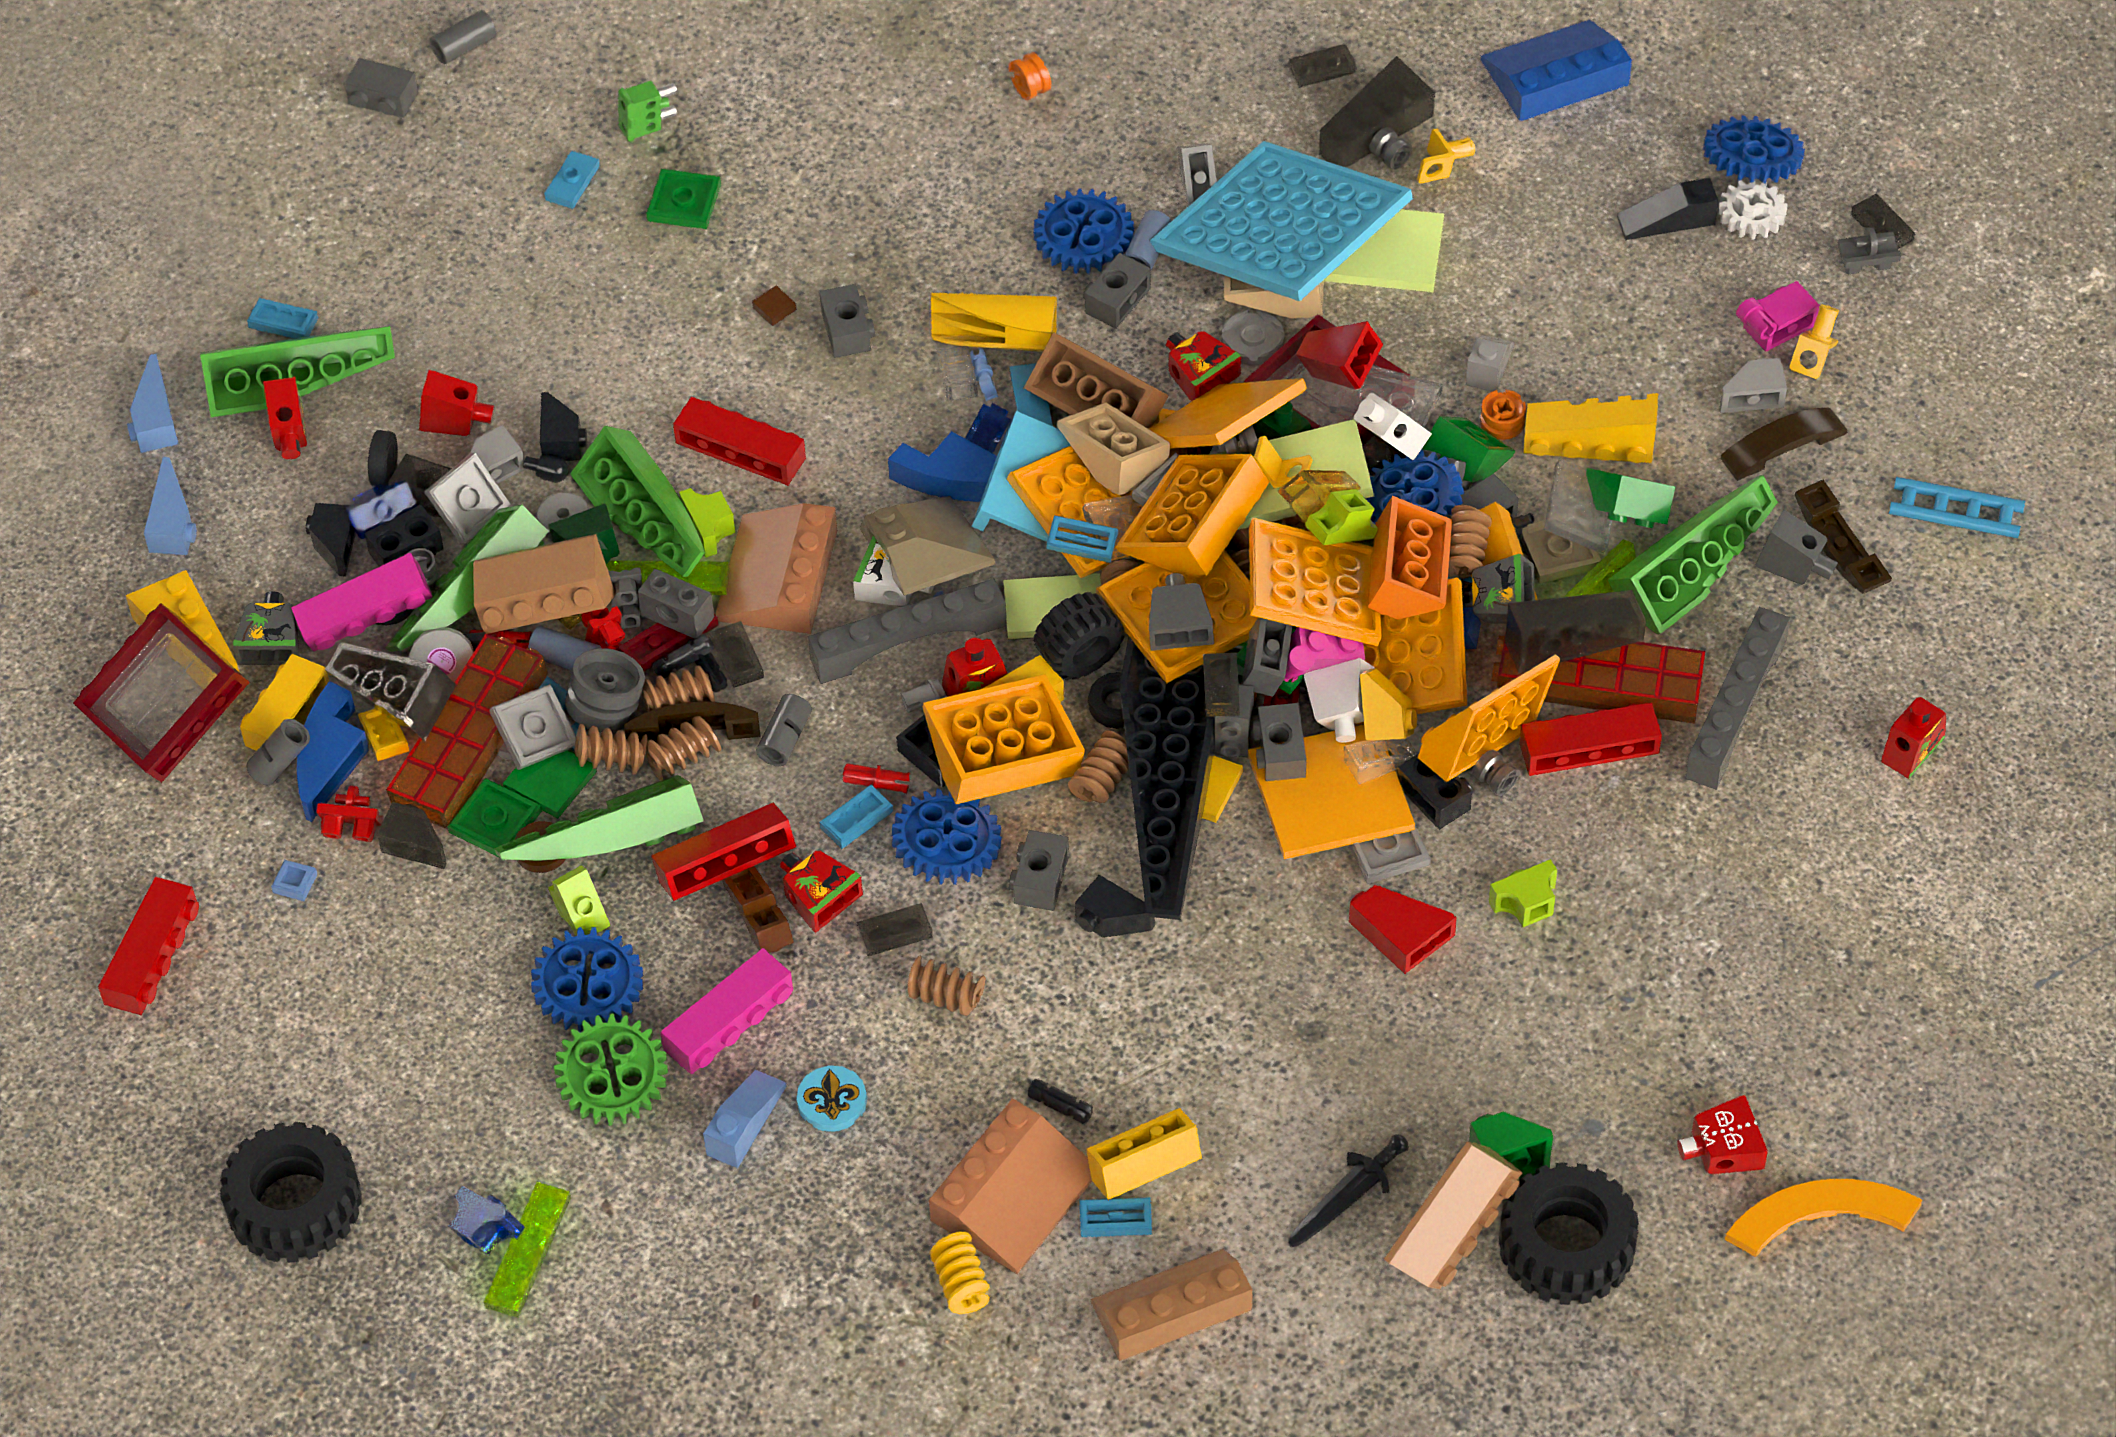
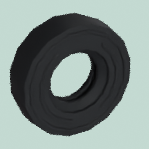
(382, 457)
(1098, 708)

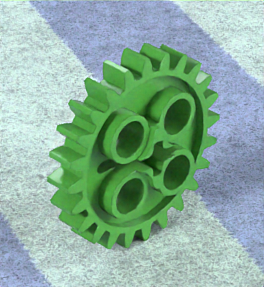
(642, 1061)

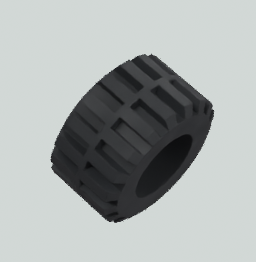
(1079, 635)

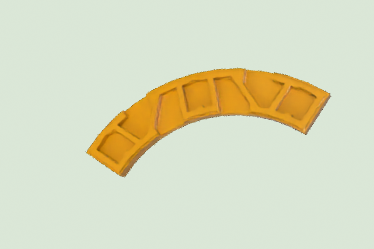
(1819, 1200)

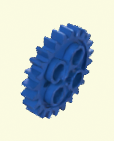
(1753, 149)
(1067, 239)
(1420, 481)
(941, 837)
(555, 977)

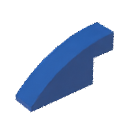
(953, 469)
(332, 750)

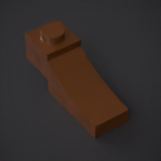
(759, 910)

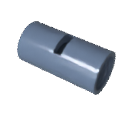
(1140, 247)
(559, 647)

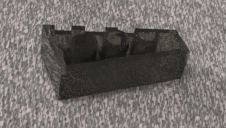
(1391, 99)
(1571, 627)
(395, 685)

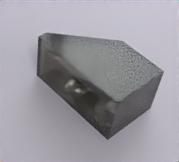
(410, 836)

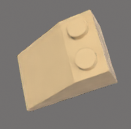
(1261, 299)
(1114, 447)

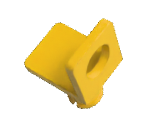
(1443, 155)
(1816, 340)
(1274, 467)

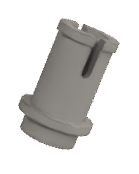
(916, 697)

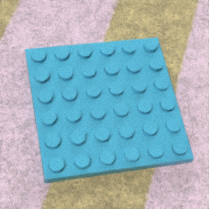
(1281, 220)

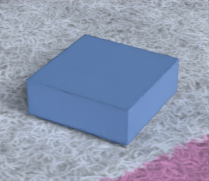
(294, 880)

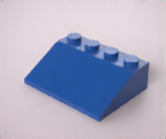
(1559, 69)

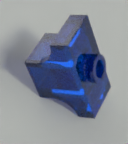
(989, 427)
(379, 506)
(483, 1221)

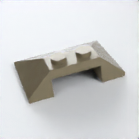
(926, 542)

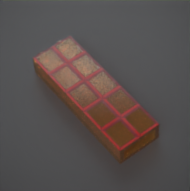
(1622, 677)
(465, 739)

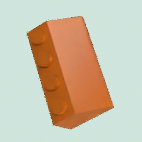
(1409, 561)

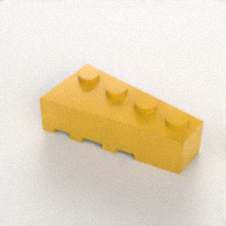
(1593, 429)
(182, 598)

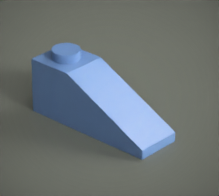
(151, 411)
(169, 521)
(742, 1118)

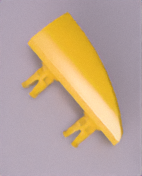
(994, 320)

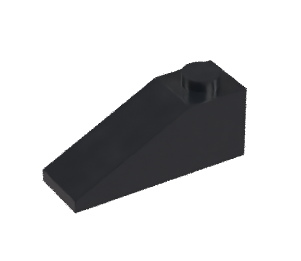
(1673, 210)

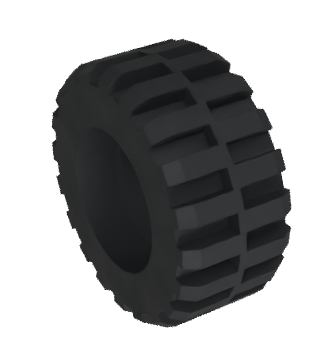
(296, 1230)
(1559, 1272)

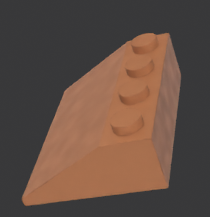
(779, 567)
(1012, 1186)

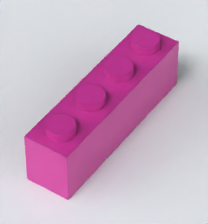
(362, 602)
(727, 1011)

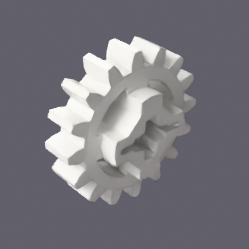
(1752, 209)

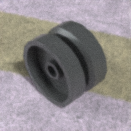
(604, 689)

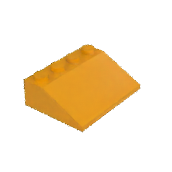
(1195, 512)
(1486, 723)
(1002, 739)

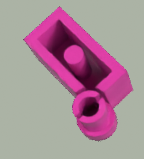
(1778, 315)
(1317, 650)

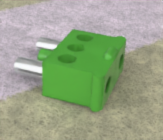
(643, 109)

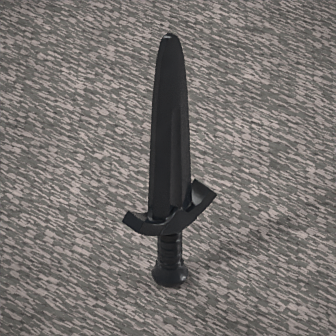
(1355, 1184)

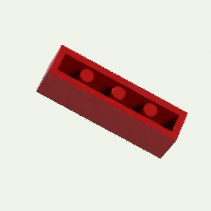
(739, 440)
(1590, 739)
(723, 851)
(148, 946)

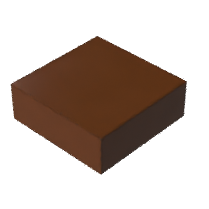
(774, 305)

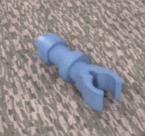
(984, 374)

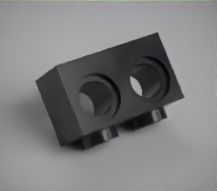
(402, 534)
(1429, 792)

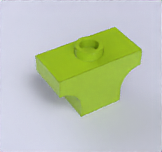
(710, 517)
(1343, 519)
(1526, 893)
(578, 901)

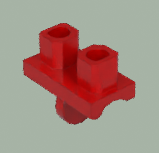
(604, 627)
(364, 819)

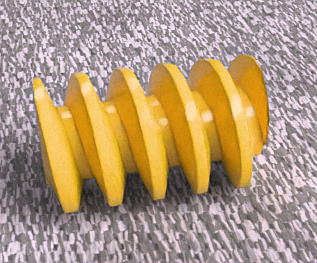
(960, 1273)

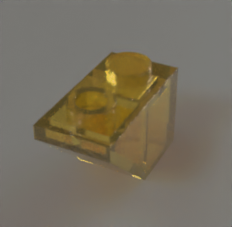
(1311, 490)

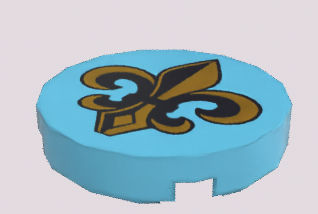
(831, 1098)

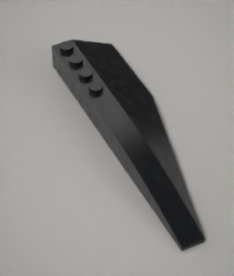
(1169, 770)

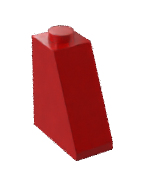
(1341, 353)
(1401, 925)

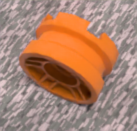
(1030, 76)
(1503, 414)

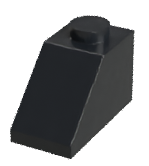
(560, 430)
(332, 534)
(1111, 910)

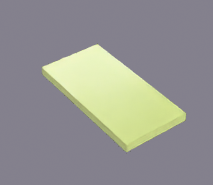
(1397, 255)
(1331, 448)

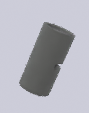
(463, 37)
(784, 730)
(278, 752)

